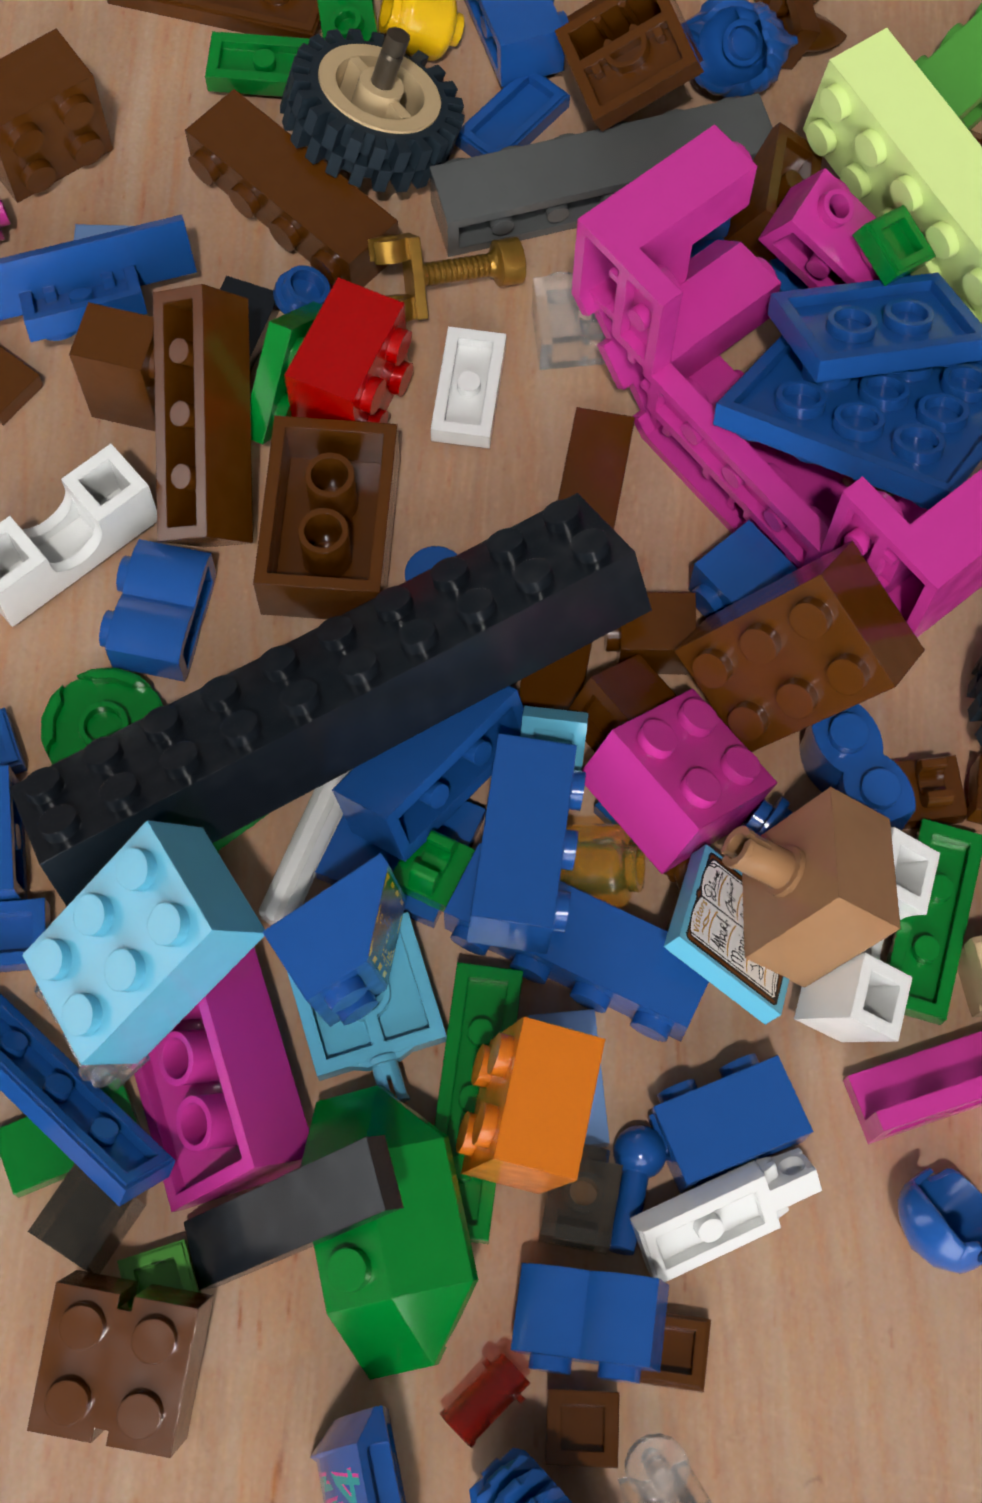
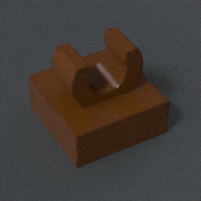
(936, 790)

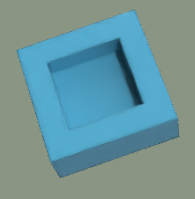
(556, 726)

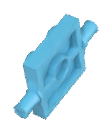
(398, 1025)

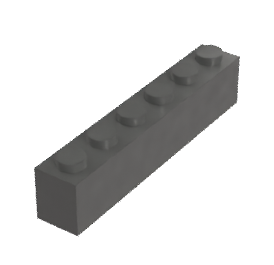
(556, 181)

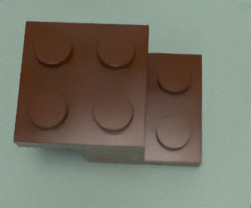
(628, 55)

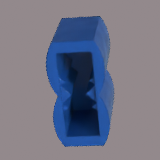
(159, 609)
(849, 757)
(590, 1319)

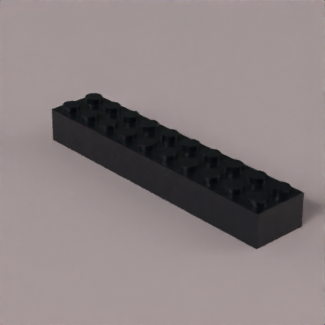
(338, 692)

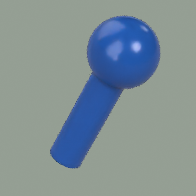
(642, 1156)

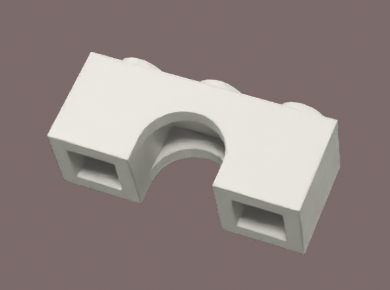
(100, 513)
(865, 995)

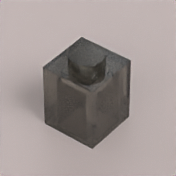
(85, 1222)

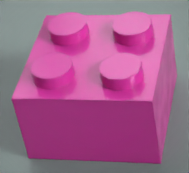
(676, 779)

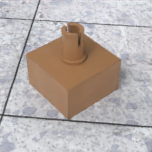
(816, 886)

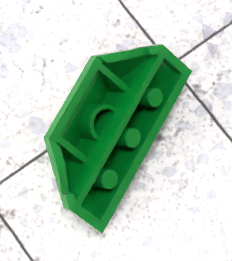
(408, 1275)

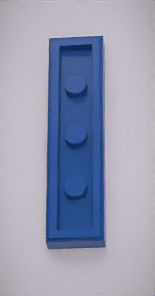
(75, 1113)

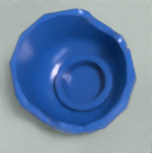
(943, 1219)

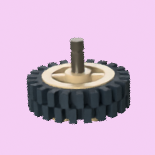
(371, 108)

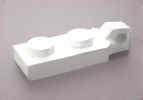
(722, 1213)

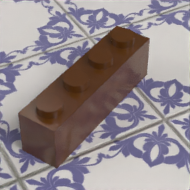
(295, 199)
(202, 417)

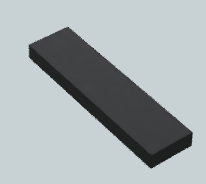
(294, 1212)

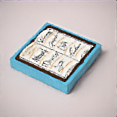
(710, 937)

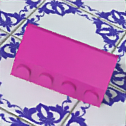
(224, 1094)

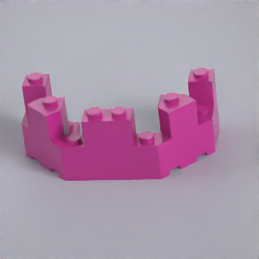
(664, 341)

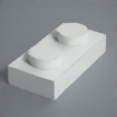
(468, 387)

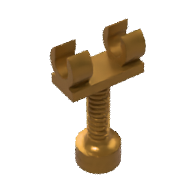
(503, 262)

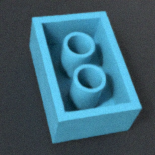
(142, 944)

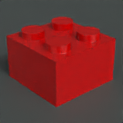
(351, 357)

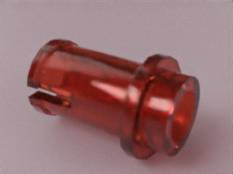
(485, 1399)

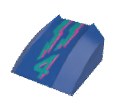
(360, 1459)

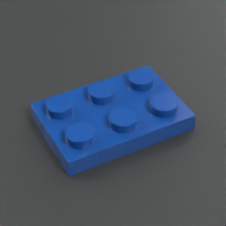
(877, 327)

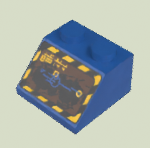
(343, 942)

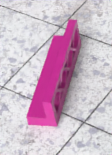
(918, 1088)

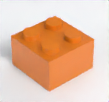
(531, 1106)

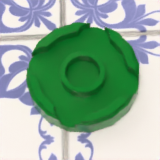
(94, 708)

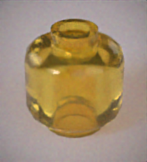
(606, 864)

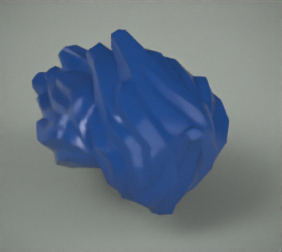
(740, 46)

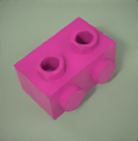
(816, 232)

